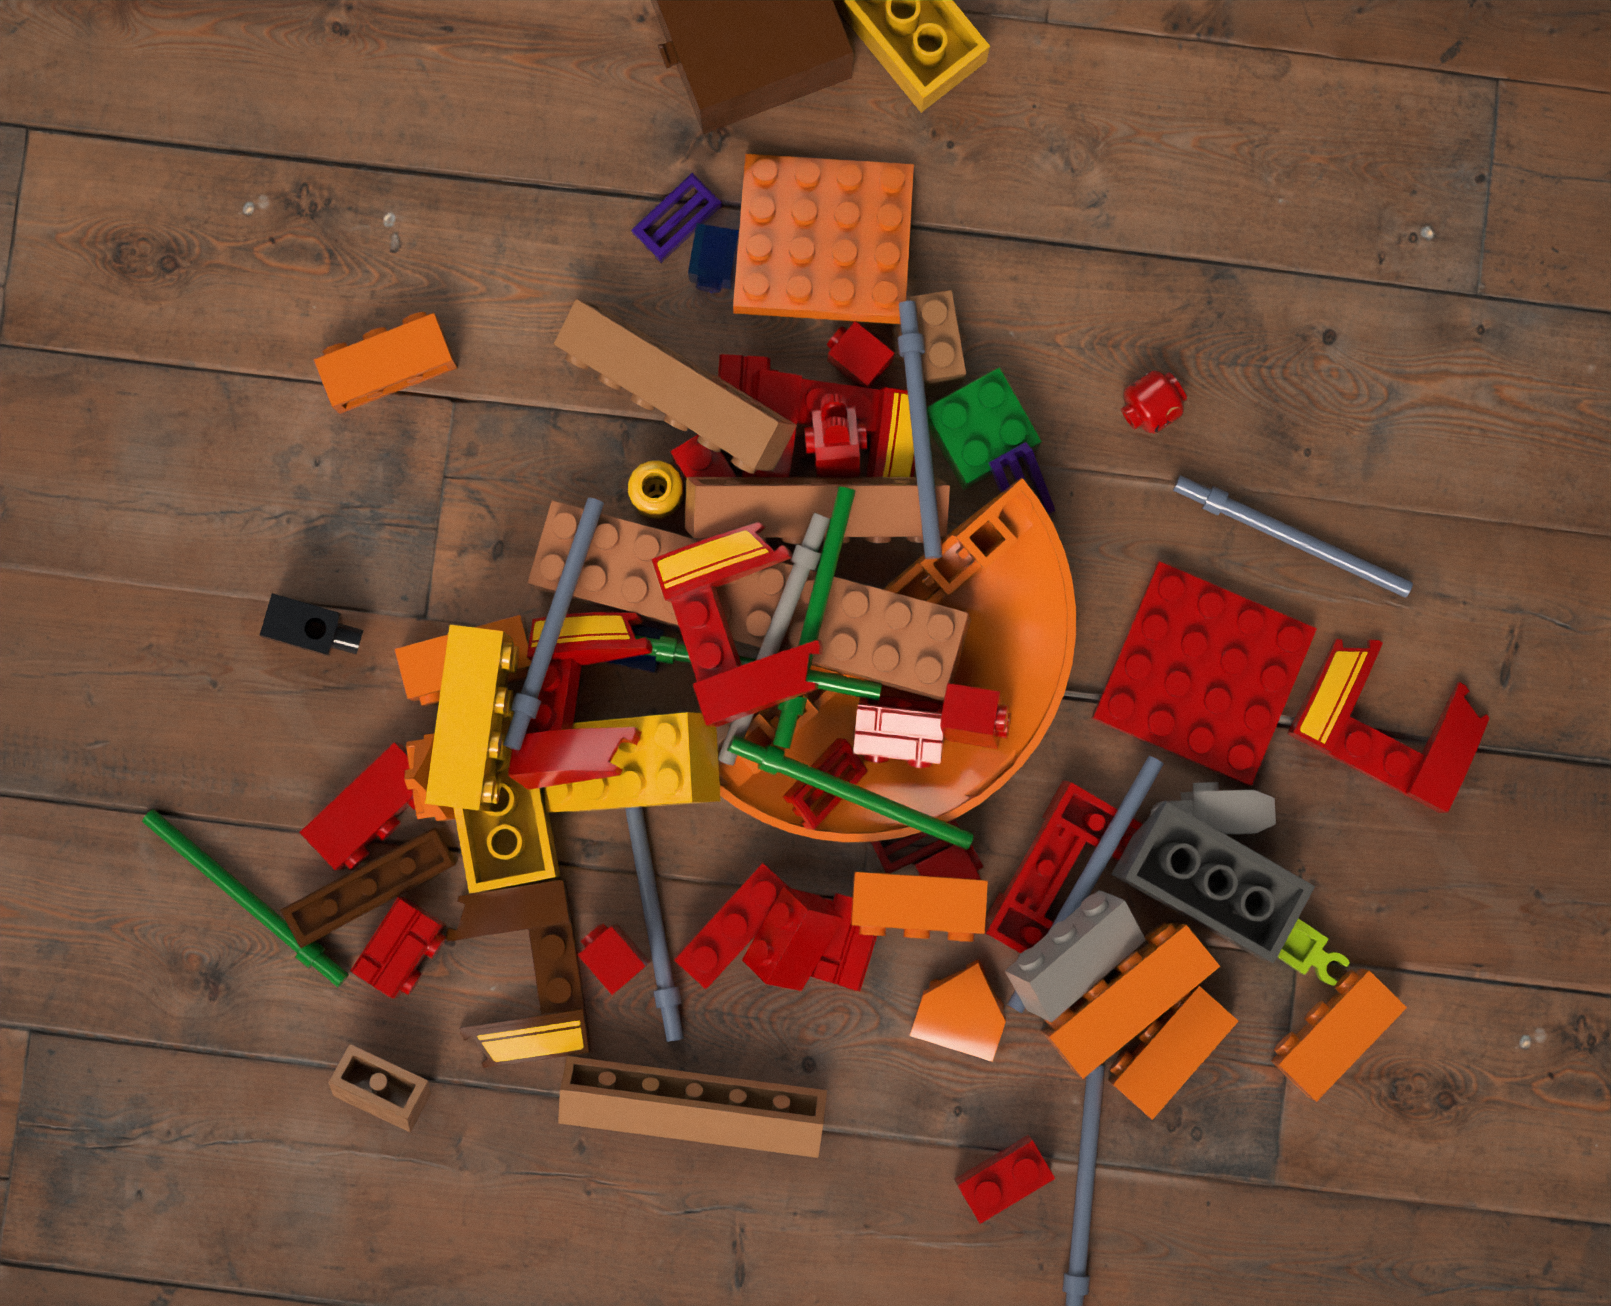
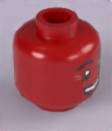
(1153, 401)

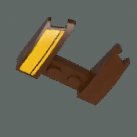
(563, 1021)

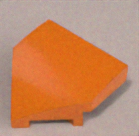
(417, 776)
(961, 1013)

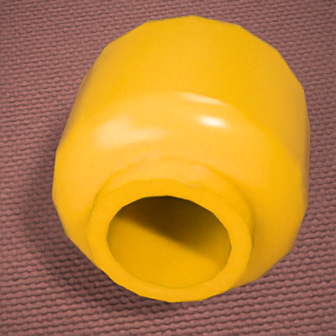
(656, 474)

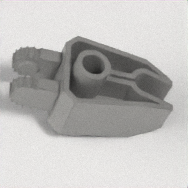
(1228, 809)

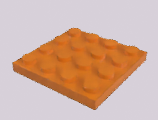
(823, 238)

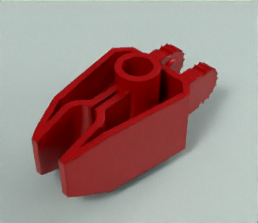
(835, 438)

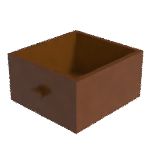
(751, 53)

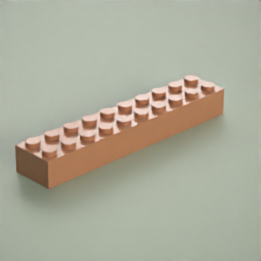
(862, 631)

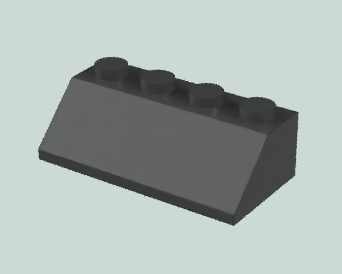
(1214, 881)

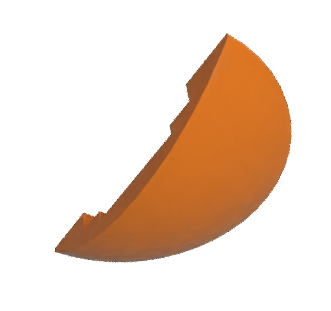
(1021, 641)

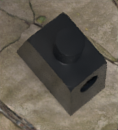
(288, 620)

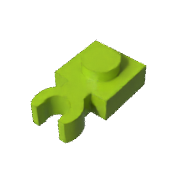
(1305, 950)

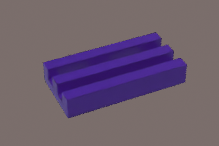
(688, 229)
(1032, 467)

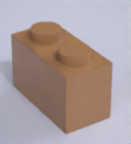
(943, 354)
(380, 1088)

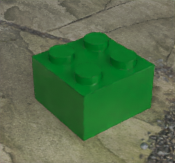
(980, 426)

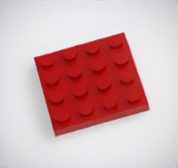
(1204, 673)

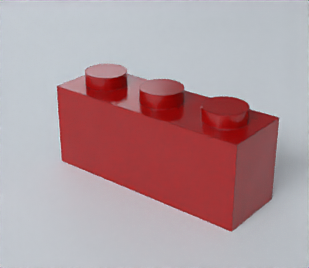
(362, 811)
(731, 927)

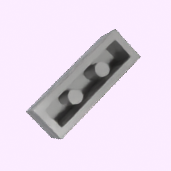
(1075, 955)

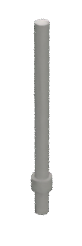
(804, 558)

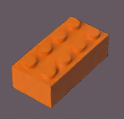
(1130, 997)

